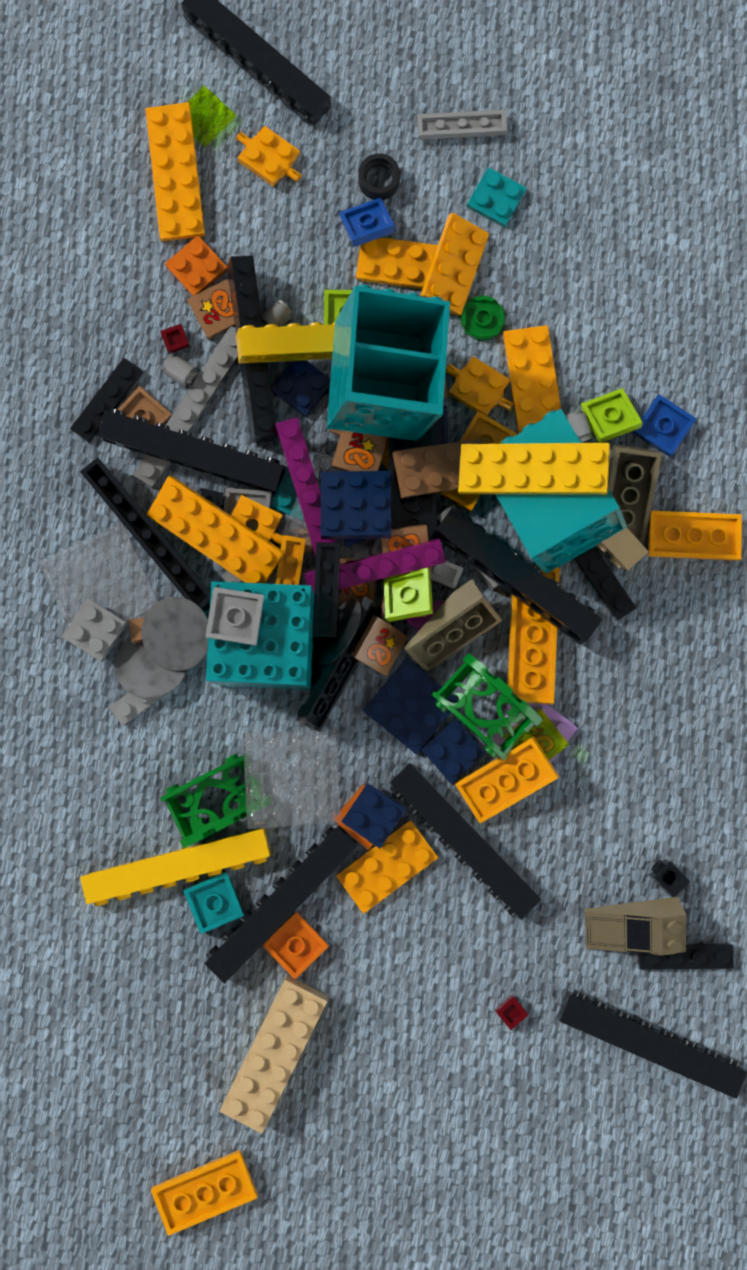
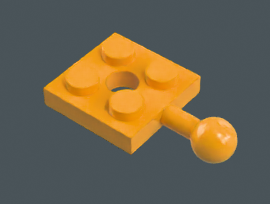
(267, 518)

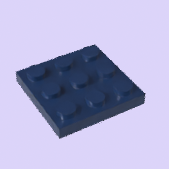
(356, 505)
(407, 706)

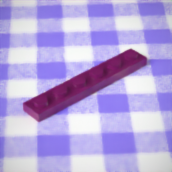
(302, 477)
(387, 564)

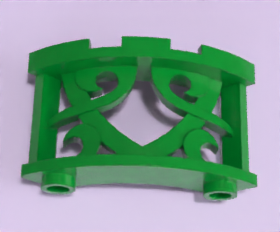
(518, 711)
(198, 829)

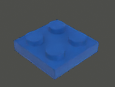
(367, 222)
(664, 425)

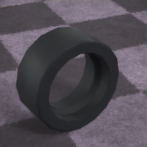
(379, 160)

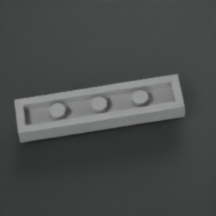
(461, 124)

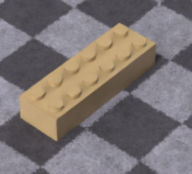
(274, 1054)

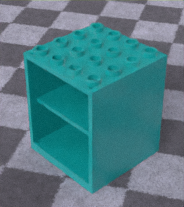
(388, 363)
(559, 525)
(283, 645)

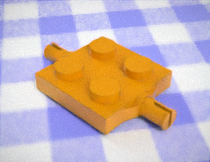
(268, 156)
(479, 386)

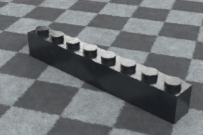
(259, 58)
(254, 375)
(190, 451)
(147, 533)
(517, 576)
(467, 843)
(280, 904)
(651, 1044)

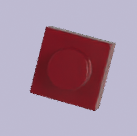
(175, 338)
(511, 1012)

